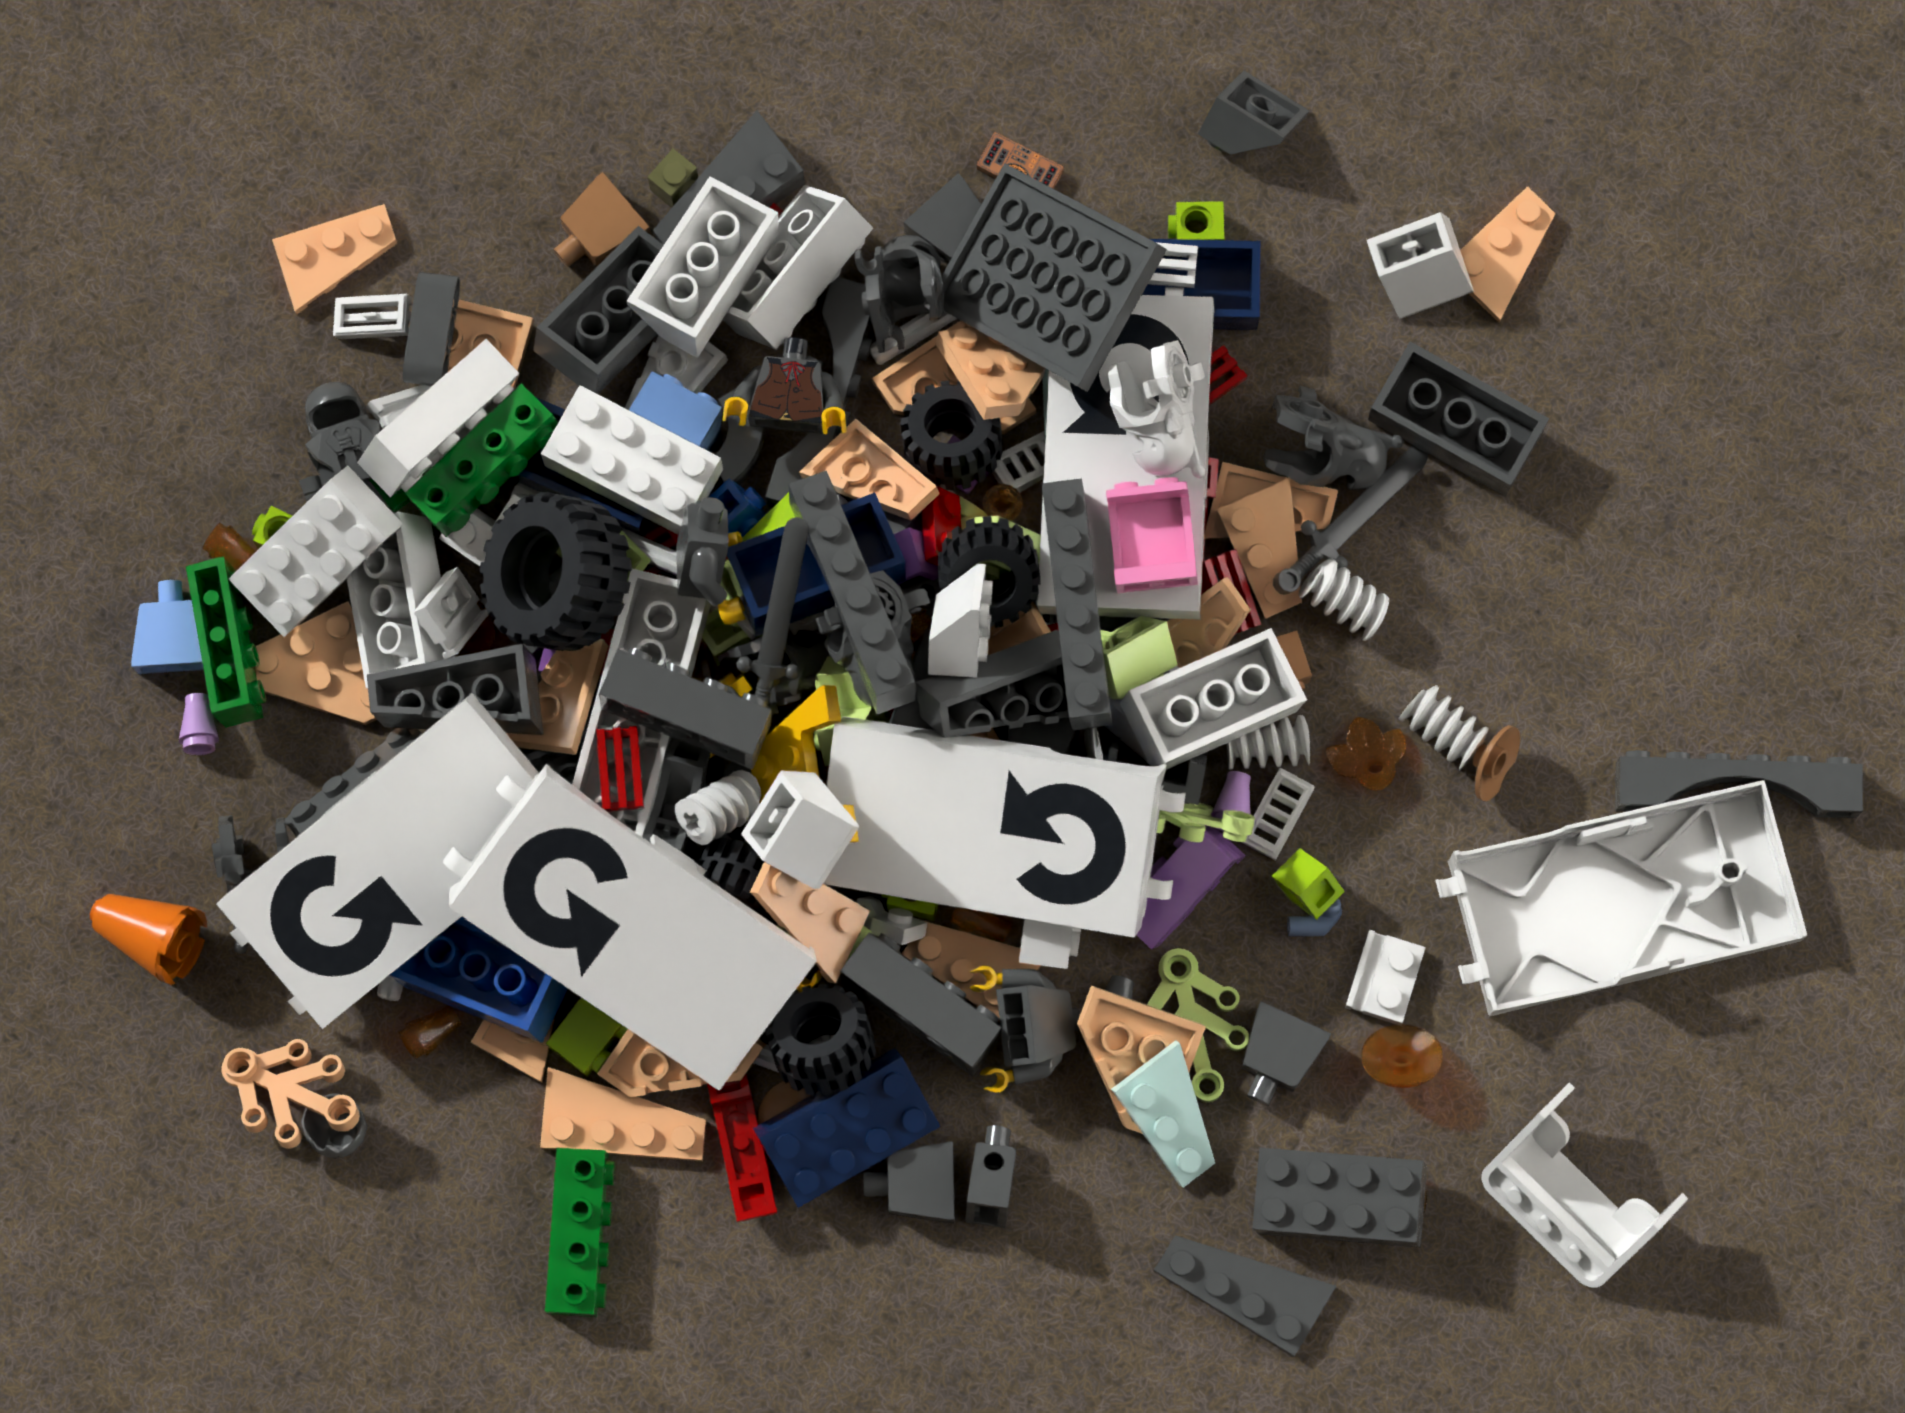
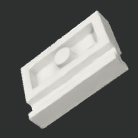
(450, 612)
(1385, 977)

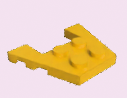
(792, 741)

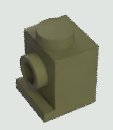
(672, 177)

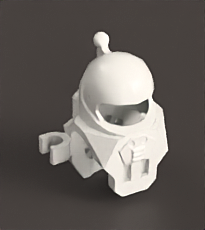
(1169, 426)

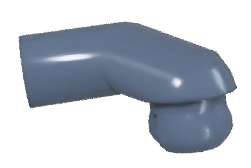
(1310, 926)

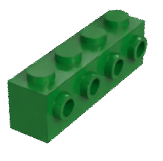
(483, 461)
(225, 643)
(577, 1232)

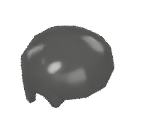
(329, 1141)

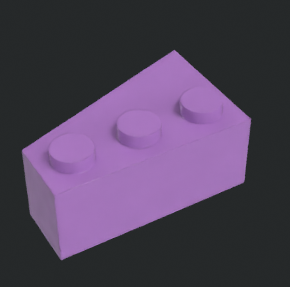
(1194, 872)

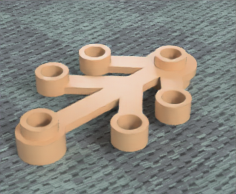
(287, 1087)

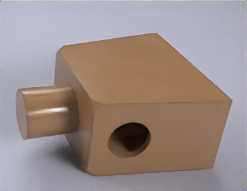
(597, 223)

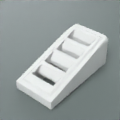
(1012, 455)
(1294, 783)

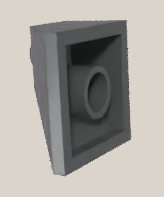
(1250, 116)

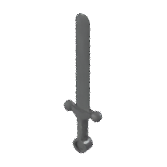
(1325, 544)
(779, 613)

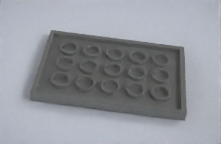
(1048, 276)

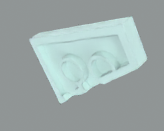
(1168, 1114)

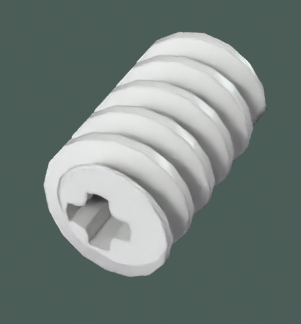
(1347, 596)
(1444, 725)
(1272, 742)
(719, 807)

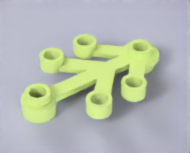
(1234, 823)
(1193, 1011)

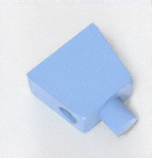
(166, 633)

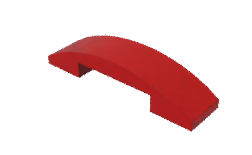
(742, 1150)

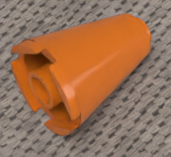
(151, 933)

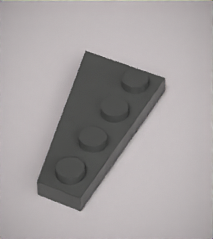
(1252, 1293)

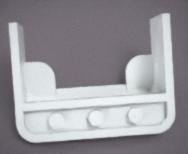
(1564, 1206)

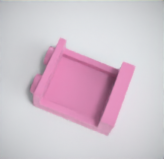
(1151, 535)

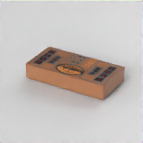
(1003, 150)

